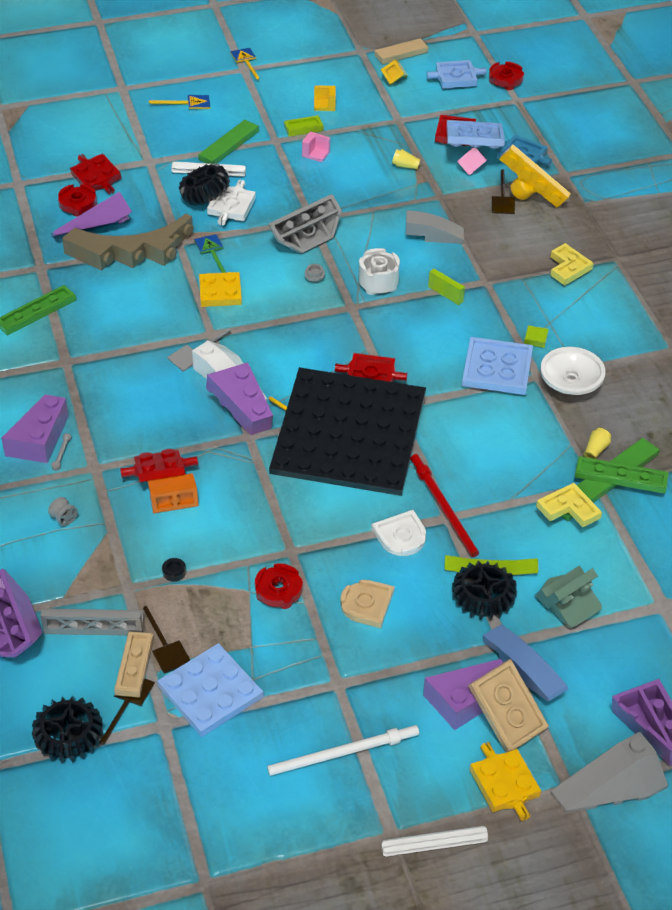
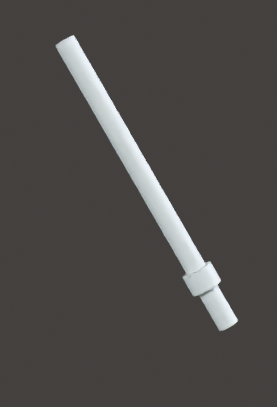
(391, 736)

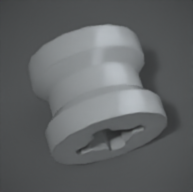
(62, 511)

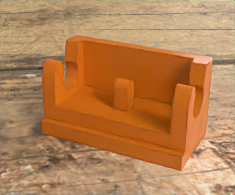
(173, 493)

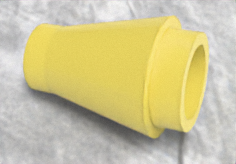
(405, 160)
(597, 443)

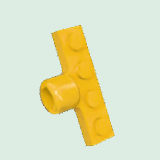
(532, 178)

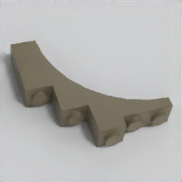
(128, 249)

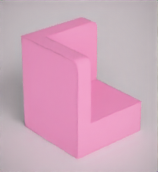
(316, 146)
(472, 160)

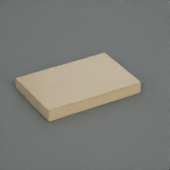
(508, 706)

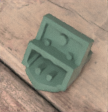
(571, 596)

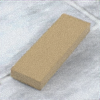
(401, 51)
(134, 664)

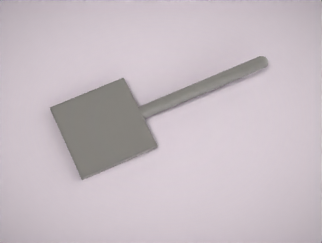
(183, 357)

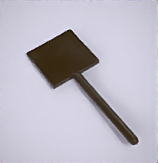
(503, 204)
(170, 655)
(147, 687)

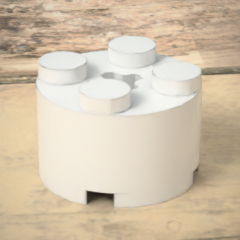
(379, 271)

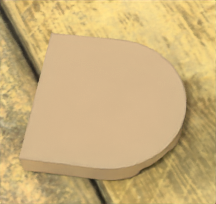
(367, 602)

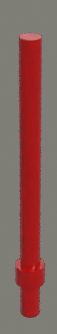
(425, 474)

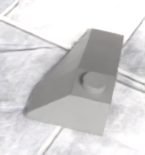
(618, 775)

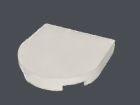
(401, 534)

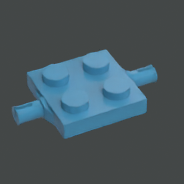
(530, 148)

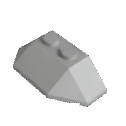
(308, 226)

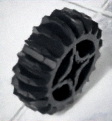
(204, 184)
(484, 590)
(73, 734)

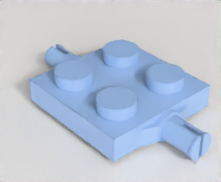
(456, 74)

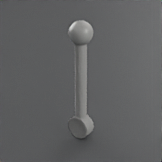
(56, 464)

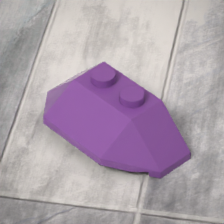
(17, 618)

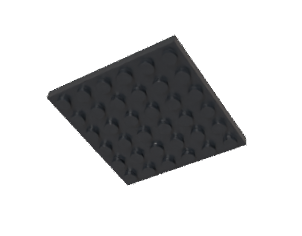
(348, 431)

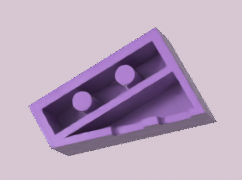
(242, 396)

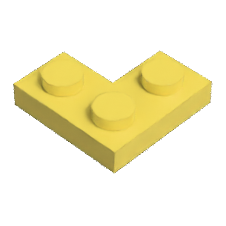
(571, 264)
(569, 500)

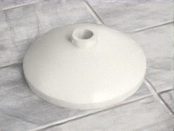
(572, 370)

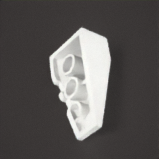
(214, 357)

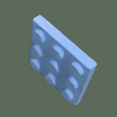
(475, 134)
(497, 365)
(210, 689)

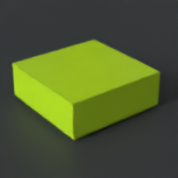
(536, 336)

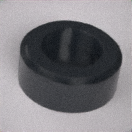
(174, 569)

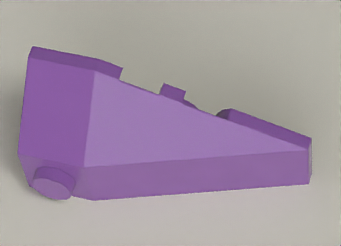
(103, 214)

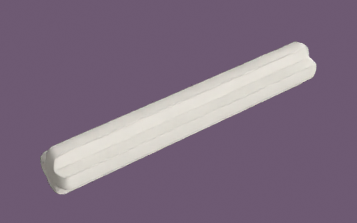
(187, 167)
(434, 841)

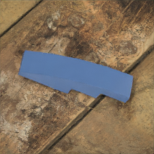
(530, 665)

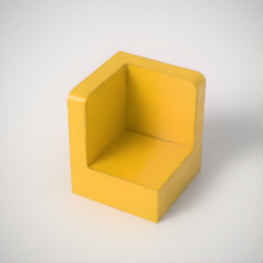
(393, 71)
(324, 98)

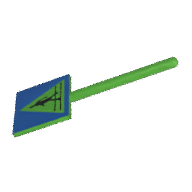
(210, 244)

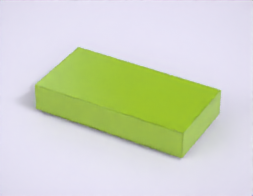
(303, 125)
(446, 286)

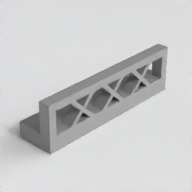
(92, 621)

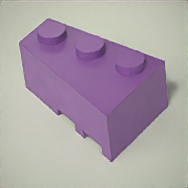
(37, 431)
(451, 693)
(650, 712)

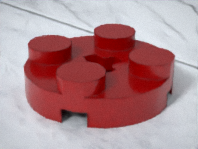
(506, 75)
(77, 199)
(274, 596)

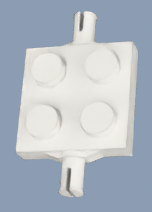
(232, 204)

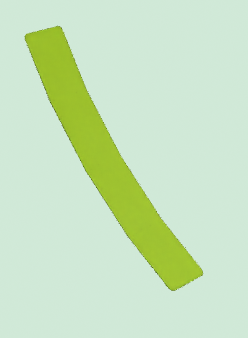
(516, 567)

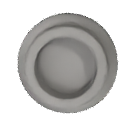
(314, 273)

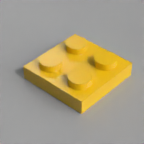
(220, 289)

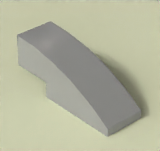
(433, 228)

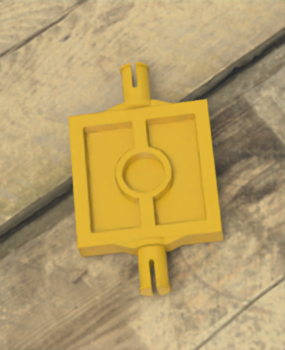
(505, 781)

